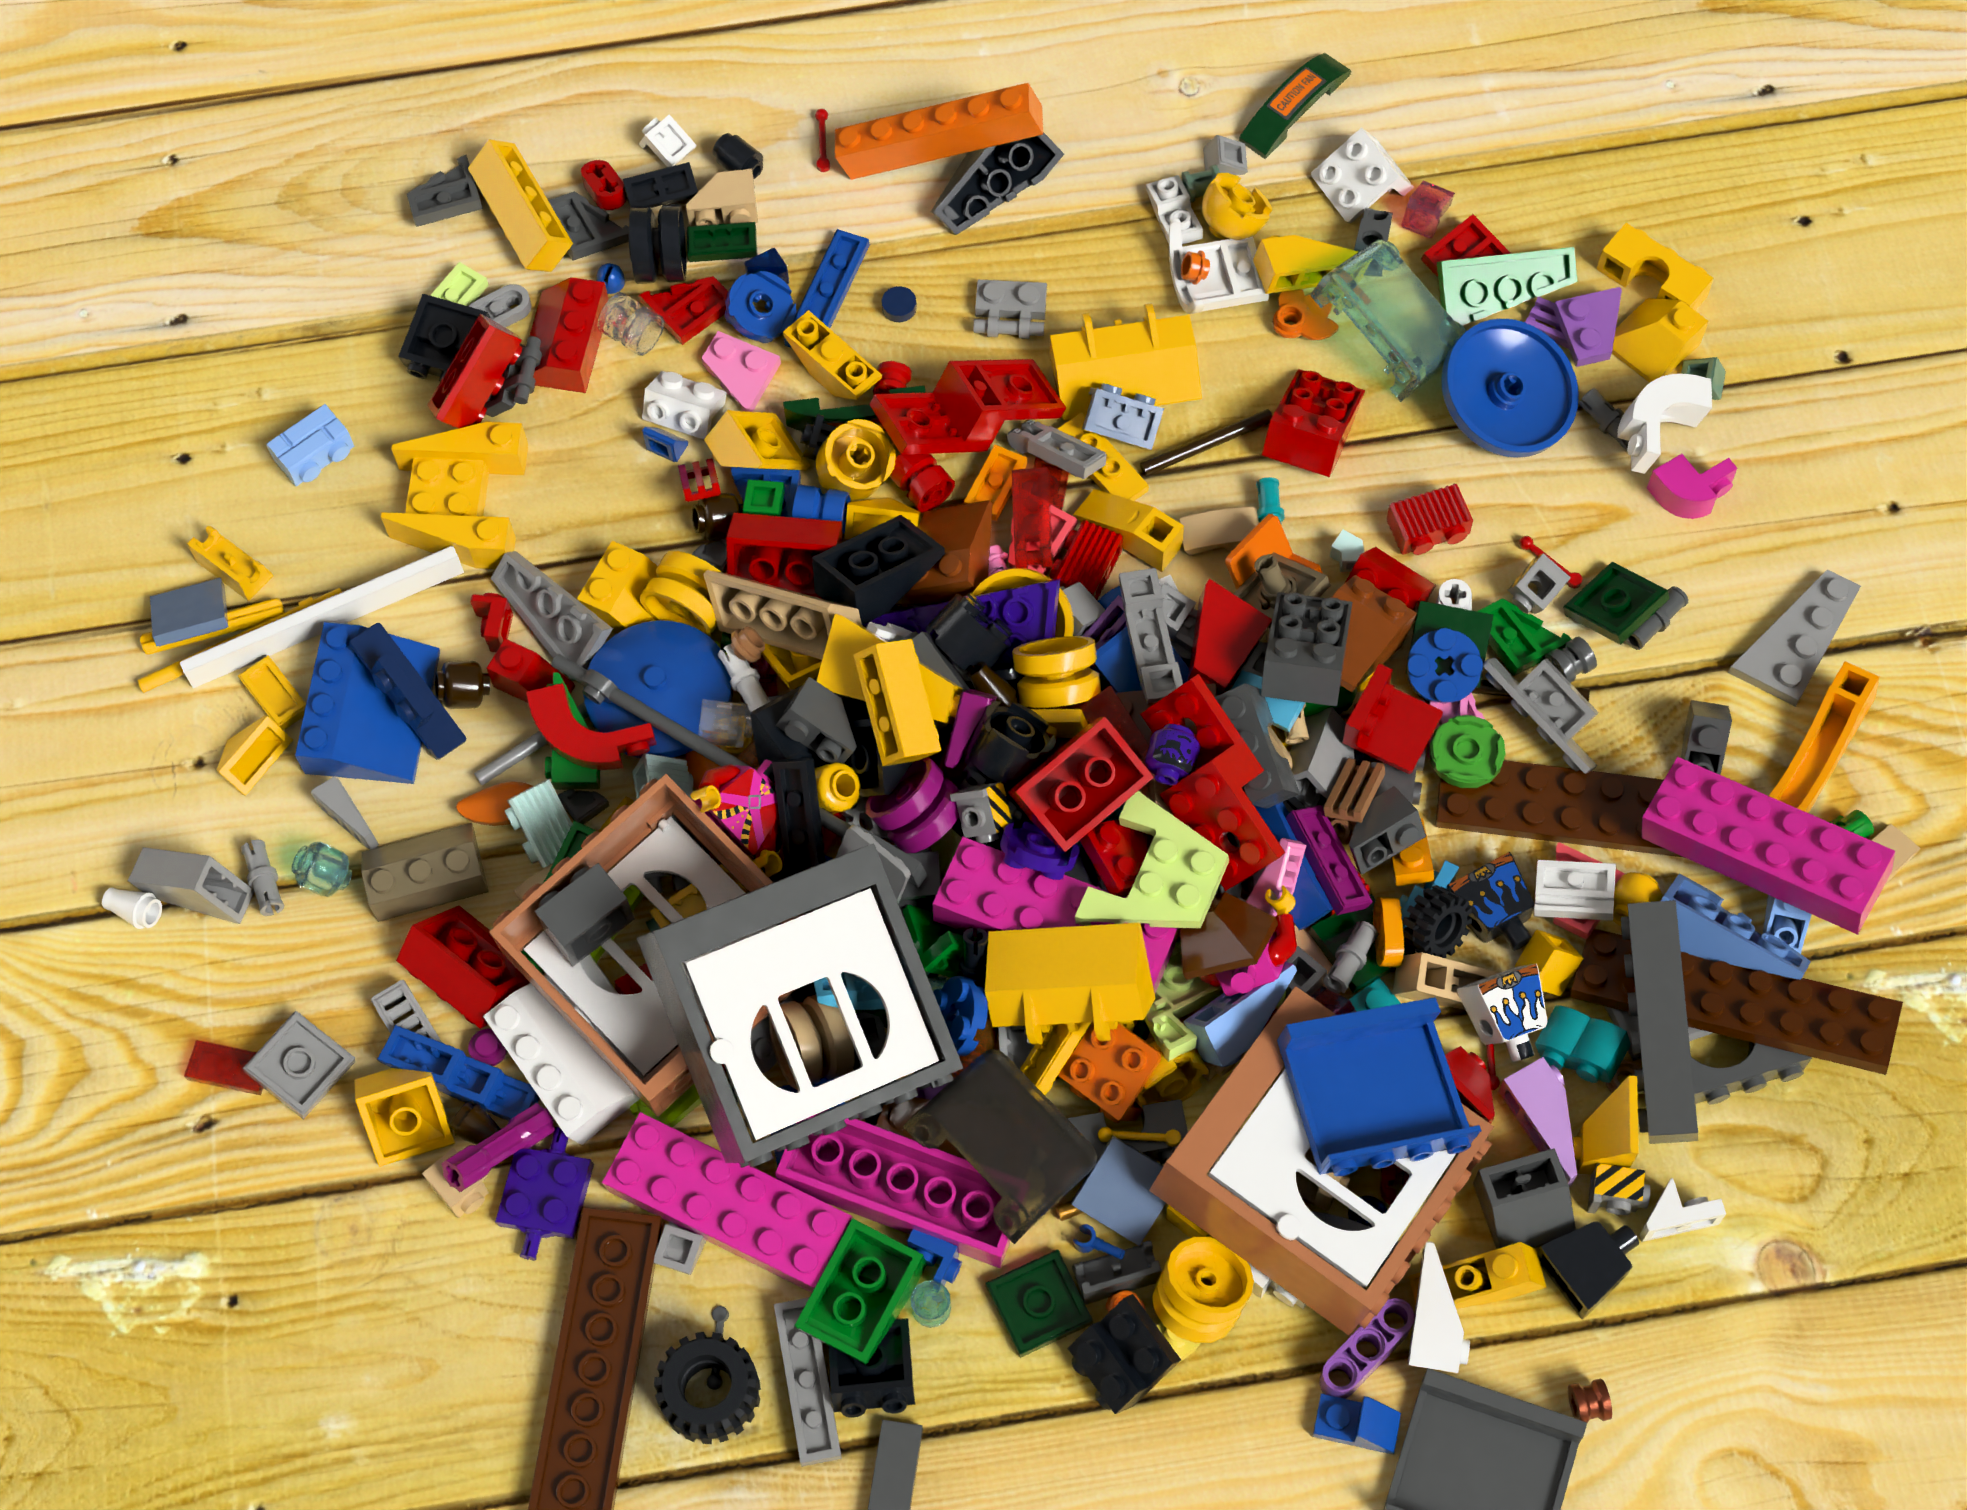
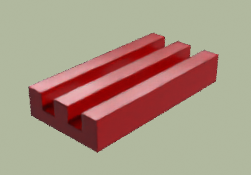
(697, 473)

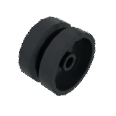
(655, 244)

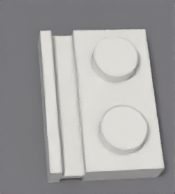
(1575, 890)

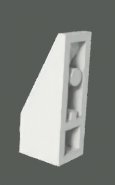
(1436, 1328)

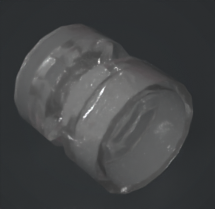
(632, 324)

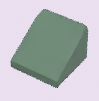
(1707, 368)

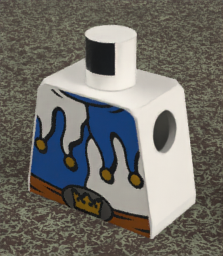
(1507, 1008)

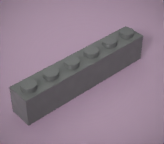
(1662, 1022)

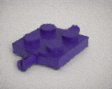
(544, 1193)

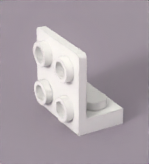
(1359, 175)

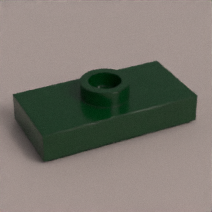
(721, 242)

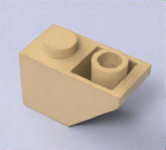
(725, 200)

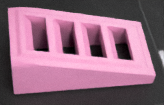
(1278, 873)

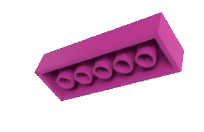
(1768, 845)
(996, 897)
(899, 1186)
(726, 1202)

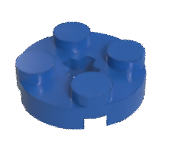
(746, 319)
(1422, 666)
(963, 1010)

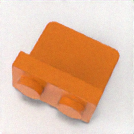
(1262, 540)
(1111, 1071)

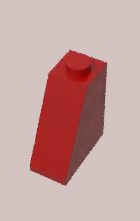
(1224, 635)

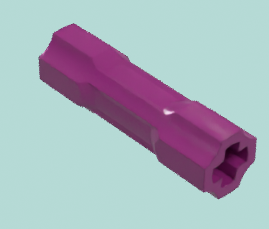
(477, 1160)

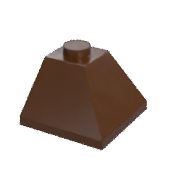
(1228, 939)

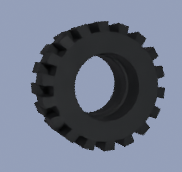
(700, 1355)

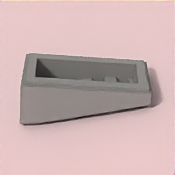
(338, 805)
(394, 995)

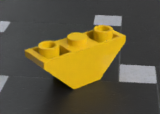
(830, 358)

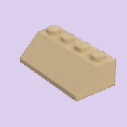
(775, 613)

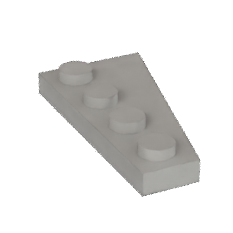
(550, 611)
(1794, 645)

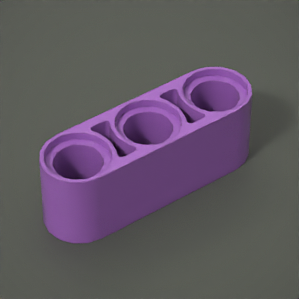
(1360, 1367)

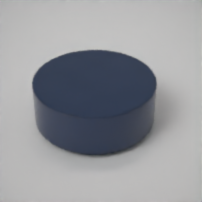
(899, 304)

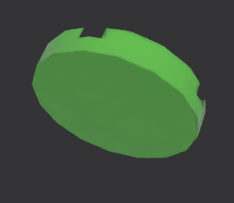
(1467, 751)

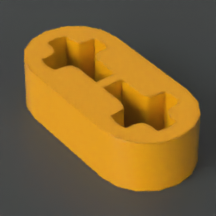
(1390, 939)

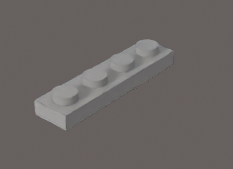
(807, 1388)

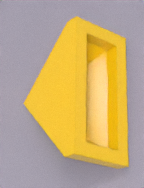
(871, 513)
(252, 753)

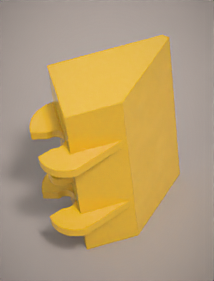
(1139, 357)
(1068, 978)

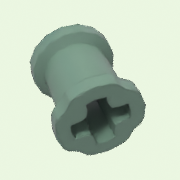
(1198, 182)

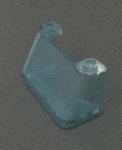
(1392, 313)

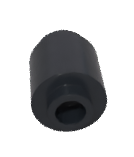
(736, 154)

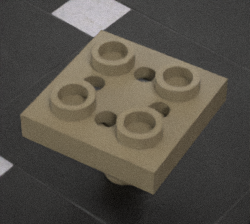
(1277, 575)

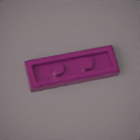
(1329, 860)

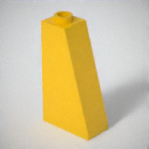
(840, 673)

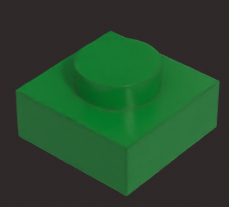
(764, 497)

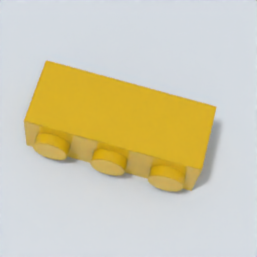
(897, 702)

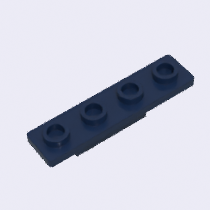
(407, 691)

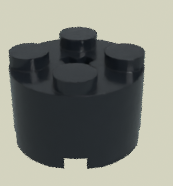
(968, 633)
(1008, 743)

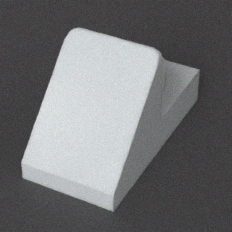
(1671, 1218)

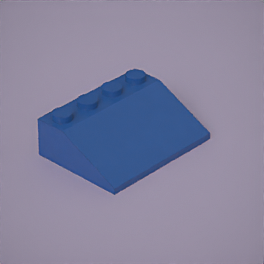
(350, 722)

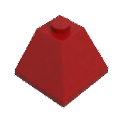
(1472, 1082)

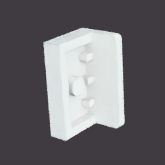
(682, 404)

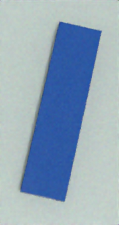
(833, 277)

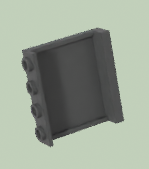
(1482, 1451)

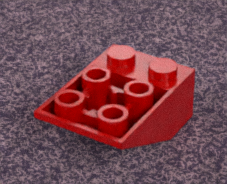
(1312, 422)

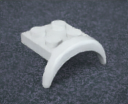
(1231, 274)

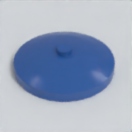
(1510, 388)
(666, 669)

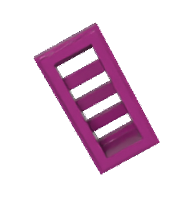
(969, 712)

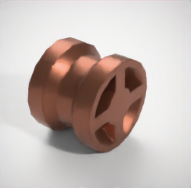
(1590, 1401)

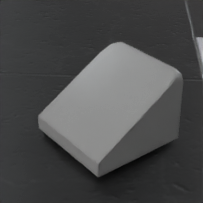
(1227, 155)

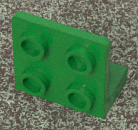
(935, 943)

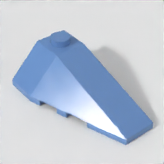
(1720, 936)

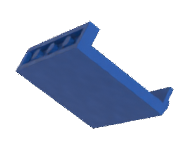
(1374, 1087)

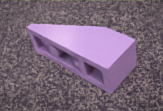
(1541, 1107)

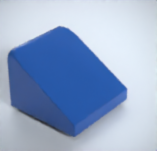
(664, 443)

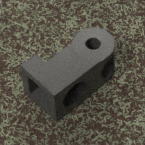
(1372, 227)

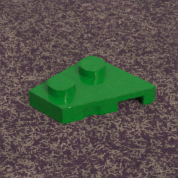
(1520, 637)

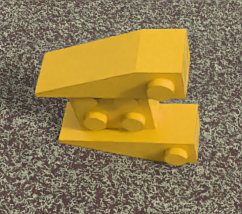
(451, 489)

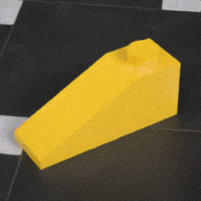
(1296, 262)

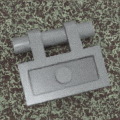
(1010, 300)

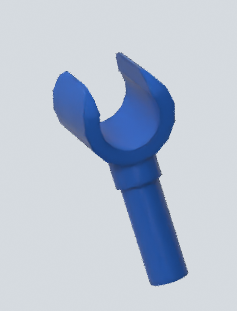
(1096, 1243)

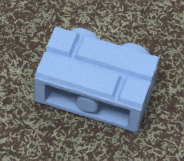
(310, 445)

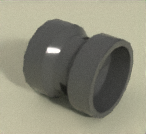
(1573, 659)

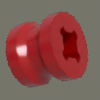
(894, 376)

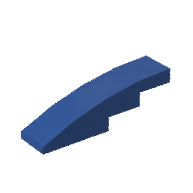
(1309, 896)
(458, 1074)

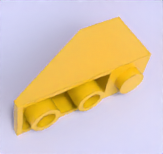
(1144, 528)
(1492, 1276)

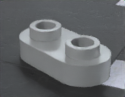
(499, 303)

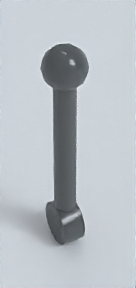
(720, 1315)

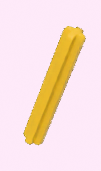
(237, 620)

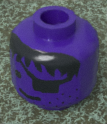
(1172, 754)

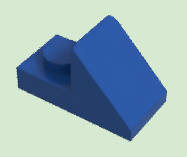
(1357, 1423)

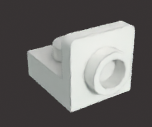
(667, 140)

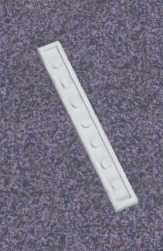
(310, 620)

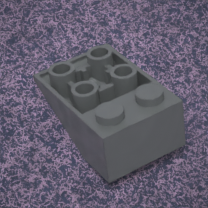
(1306, 649)

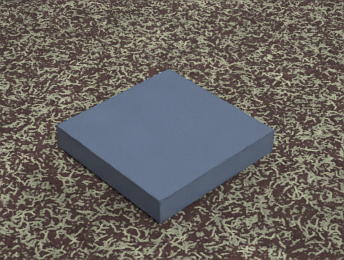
(188, 612)
(1119, 1191)

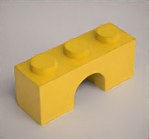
(1635, 254)

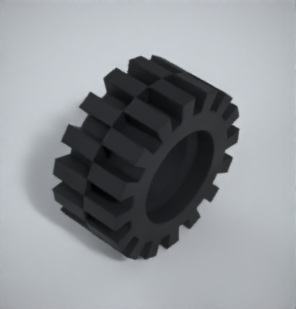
(1437, 922)

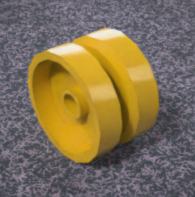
(680, 592)
(1056, 671)
(1202, 1290)

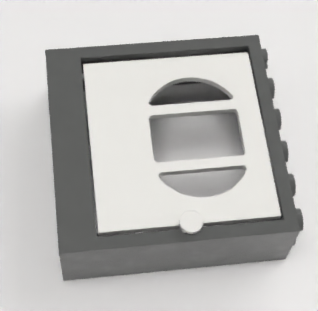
(850, 936)

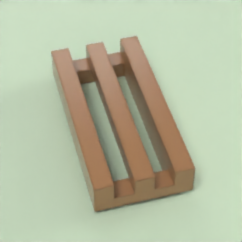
(1348, 772)

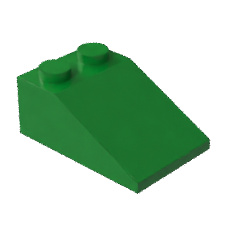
(861, 1291)

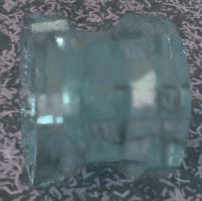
(928, 1295)

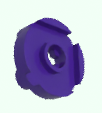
(1034, 850)

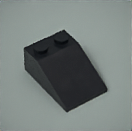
(875, 567)

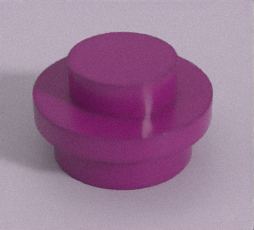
(487, 1047)

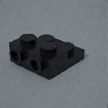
(436, 336)
(1123, 1355)
(881, 1383)

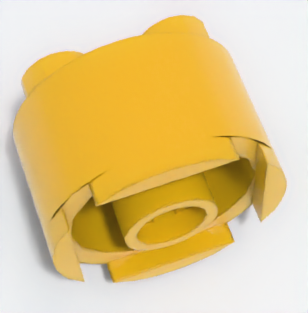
(873, 456)

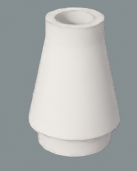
(135, 907)

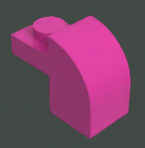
(1687, 492)

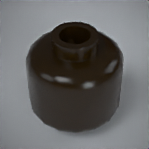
(714, 515)
(461, 684)

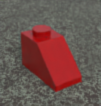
(521, 670)

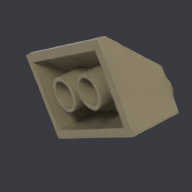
(423, 872)

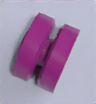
(917, 809)

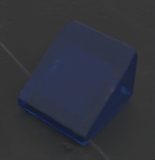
(770, 262)

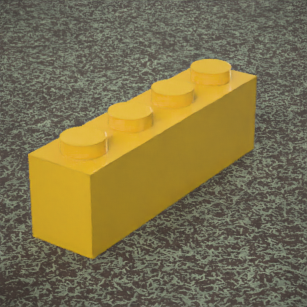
(520, 206)

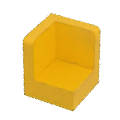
(1555, 960)

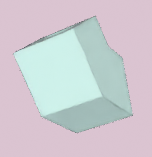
(1346, 550)

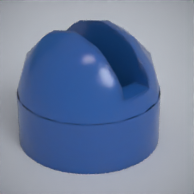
(616, 278)

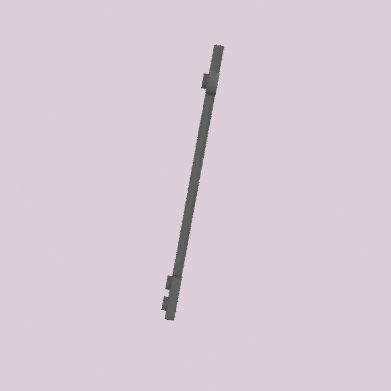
(601, 689)

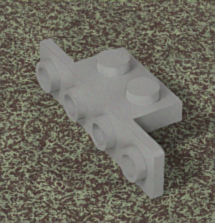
(1551, 704)

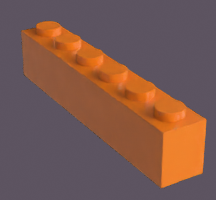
(939, 131)

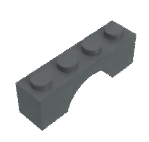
(1751, 1075)

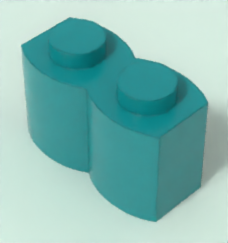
(1583, 1044)

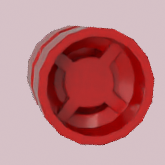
(924, 479)

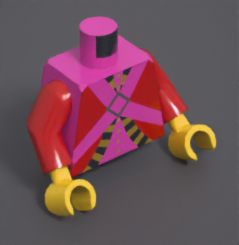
(744, 809)
(1276, 953)

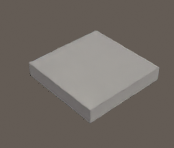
(299, 1064)

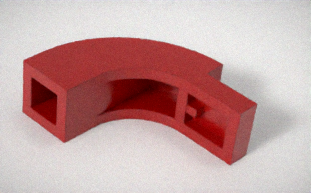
(578, 744)

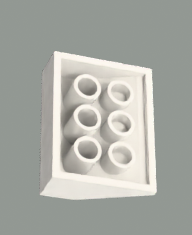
(559, 1063)

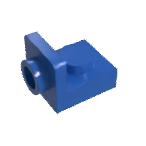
(939, 1252)

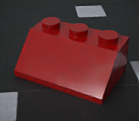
(568, 333)
(475, 373)
(779, 549)
(1081, 784)
(460, 963)

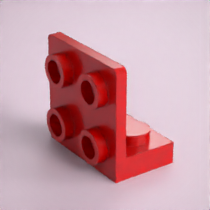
(1391, 723)

